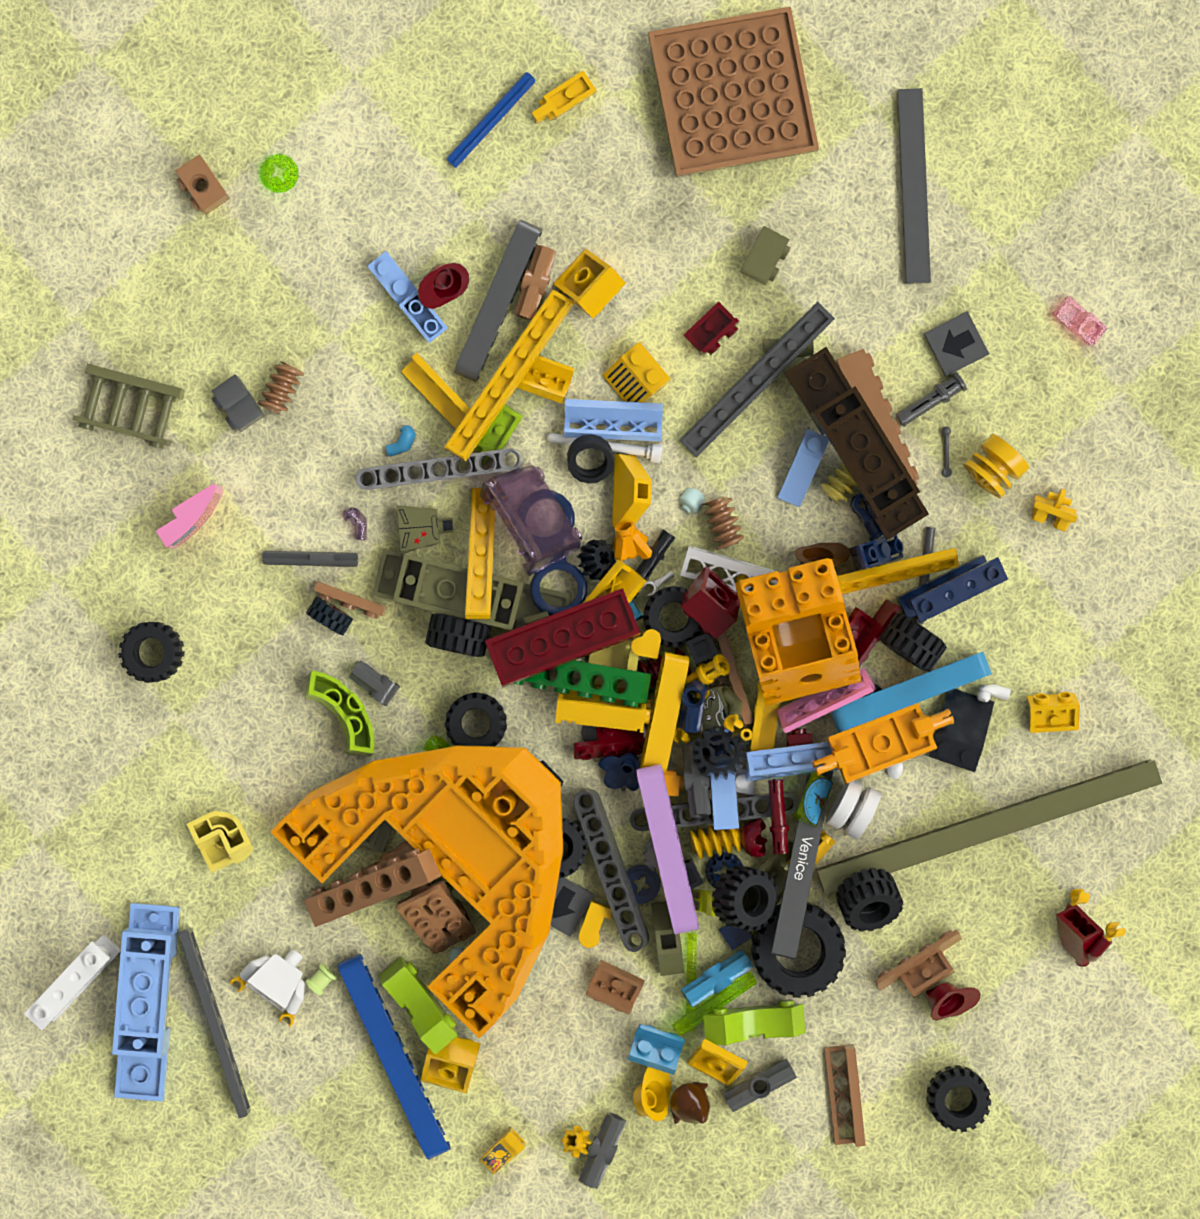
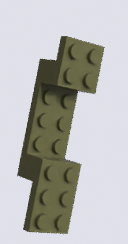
(444, 586)

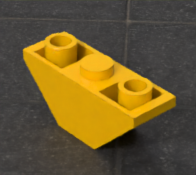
(630, 490)

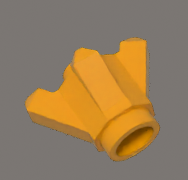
(630, 542)

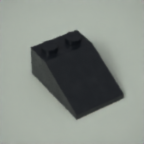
(964, 740)

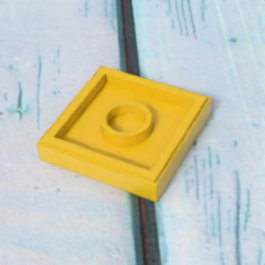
(717, 1062)

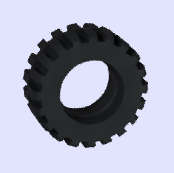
(810, 980)

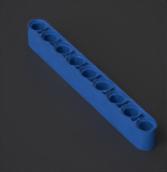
(394, 1060)

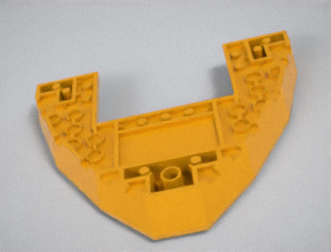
(492, 833)

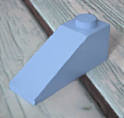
(803, 467)

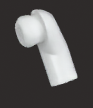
(993, 690)

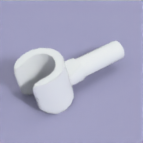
(659, 582)

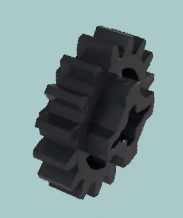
(727, 758)

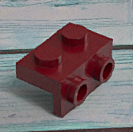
(712, 329)

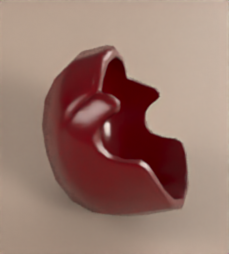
(751, 838)

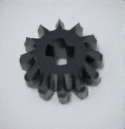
(596, 559)

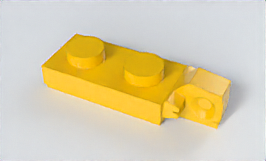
(564, 97)

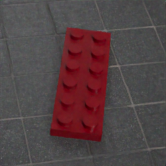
(562, 637)

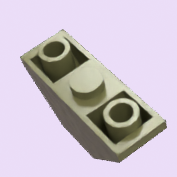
(667, 942)

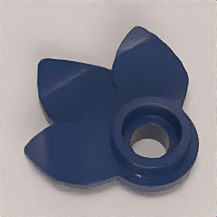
(621, 771)

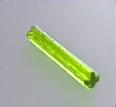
(718, 1000)

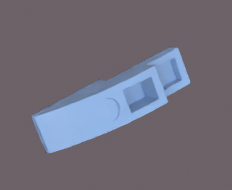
(406, 296)

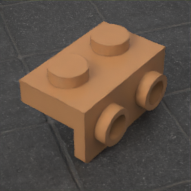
(614, 987)

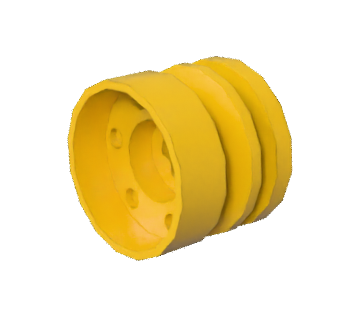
(999, 462)

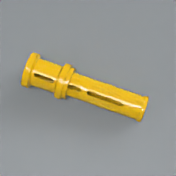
(705, 672)

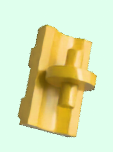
(1063, 514)

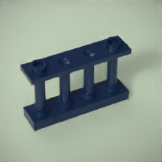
(952, 588)

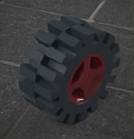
(329, 616)

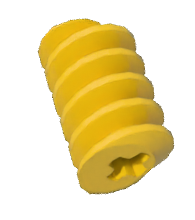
(715, 841)

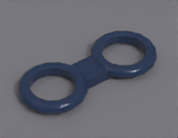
(561, 565)

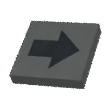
(956, 344)
(569, 905)

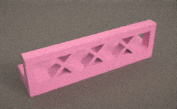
(816, 705)

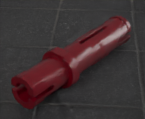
(778, 816)

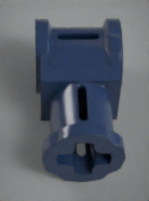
(865, 518)

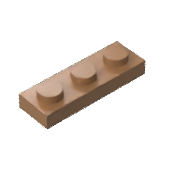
(349, 600)

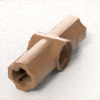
(535, 282)

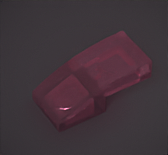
(1079, 321)

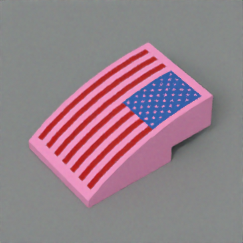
(190, 516)

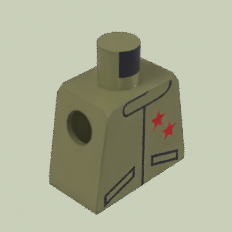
(421, 527)

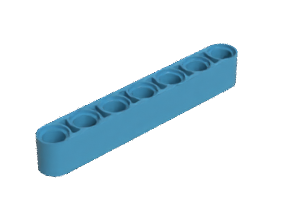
(911, 692)

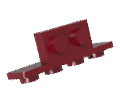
(868, 630)
(611, 742)

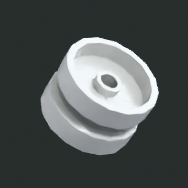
(853, 808)

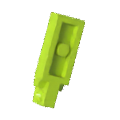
(499, 431)

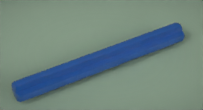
(491, 119)

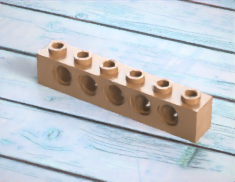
(338, 900)

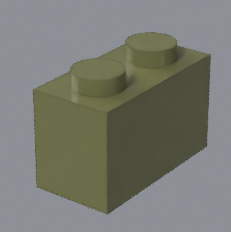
(765, 255)

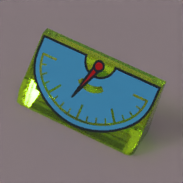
(813, 799)

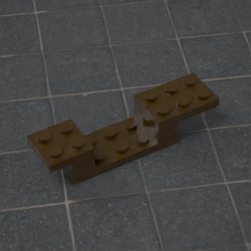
(859, 442)

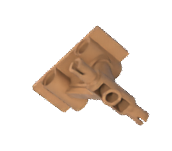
(431, 910)

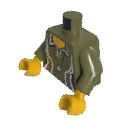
(720, 709)

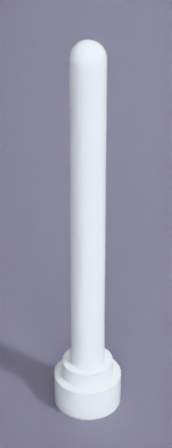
(652, 452)

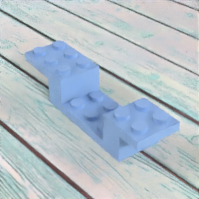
(142, 1001)

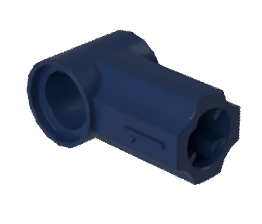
(693, 707)

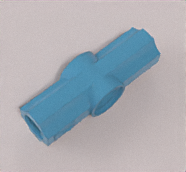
(716, 978)

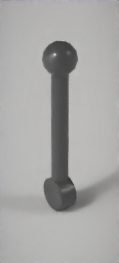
(946, 472)

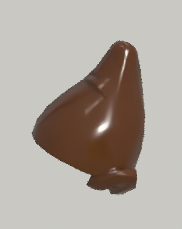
(690, 1103)

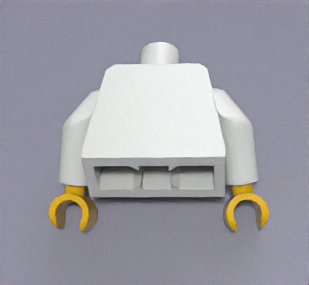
(276, 982)

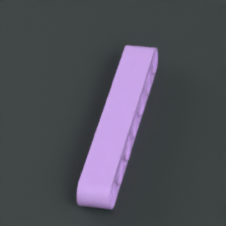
(667, 849)

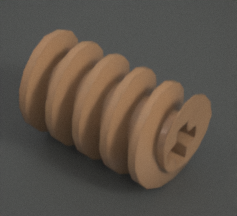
(280, 388)
(723, 522)

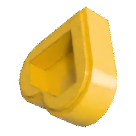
(647, 645)

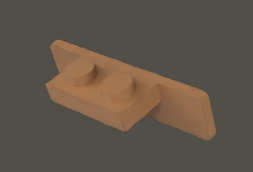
(924, 968)

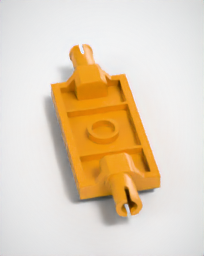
(882, 743)

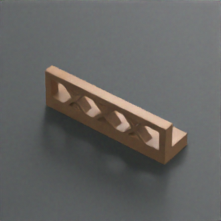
(734, 678)
(854, 1095)

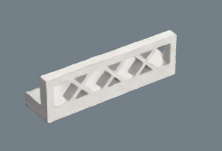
(725, 562)

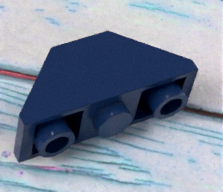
(875, 552)

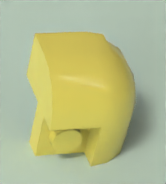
(220, 839)

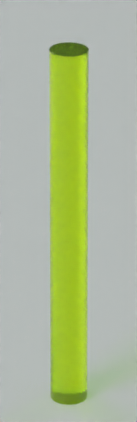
(691, 966)

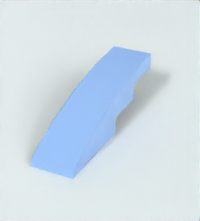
(724, 797)

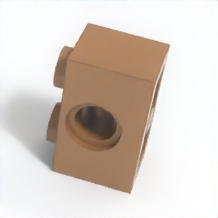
(194, 172)

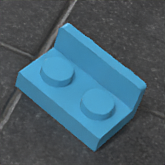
(656, 1048)

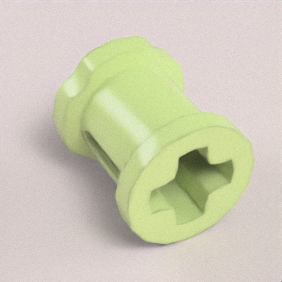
(321, 979)

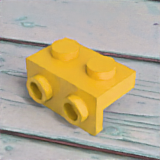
(547, 379)

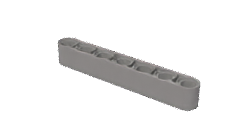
(428, 473)

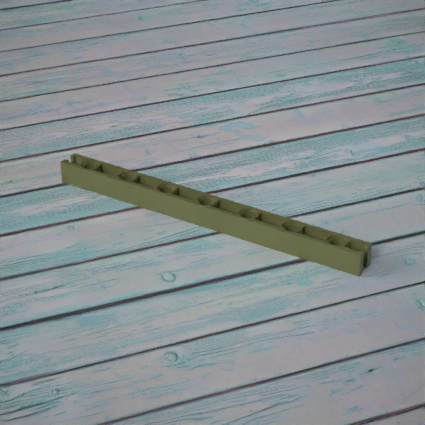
(995, 823)

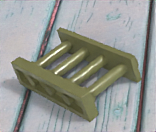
(122, 383)

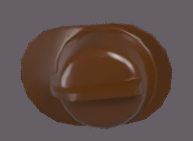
(836, 551)

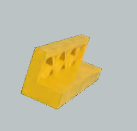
(436, 390)
(627, 579)
(764, 724)

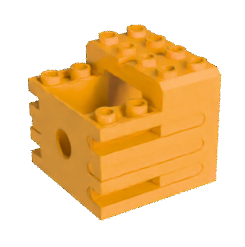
(799, 632)

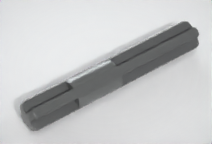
(303, 558)

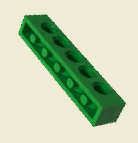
(636, 682)

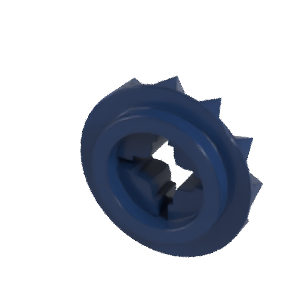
(715, 863)
(651, 878)

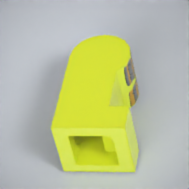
(703, 901)

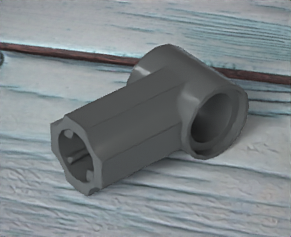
(376, 684)

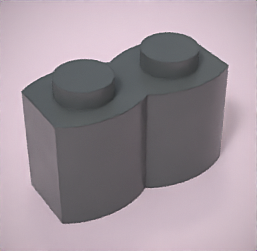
(237, 403)

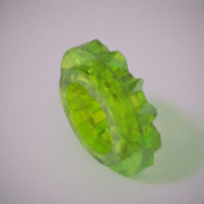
(290, 174)

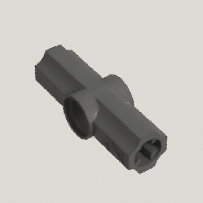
(695, 784)
(774, 1076)
(602, 1150)

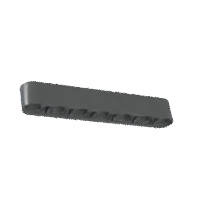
(497, 300)
(748, 813)
(610, 882)

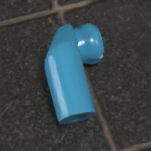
(404, 442)

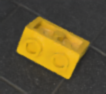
(1053, 712)

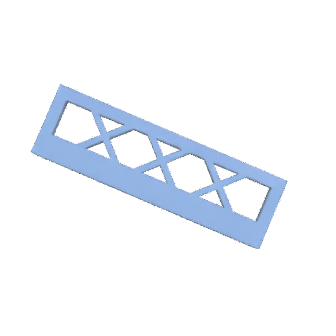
(613, 415)
(784, 761)

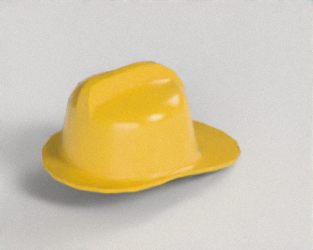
(653, 1095)

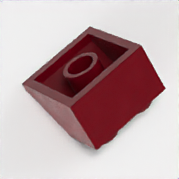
(711, 603)

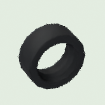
(591, 475)

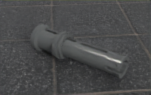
(941, 393)

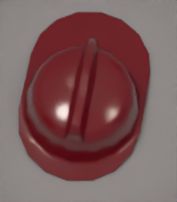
(443, 284)
(950, 1001)

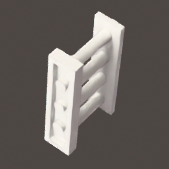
(72, 982)

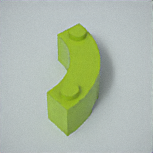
(346, 708)
(426, 1014)
(740, 1024)

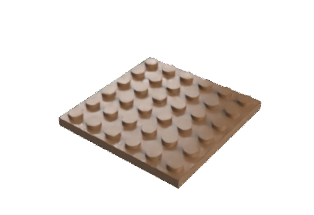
(733, 91)

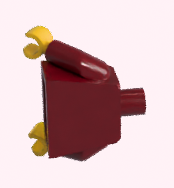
(1080, 934)

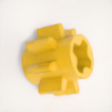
(576, 1141)

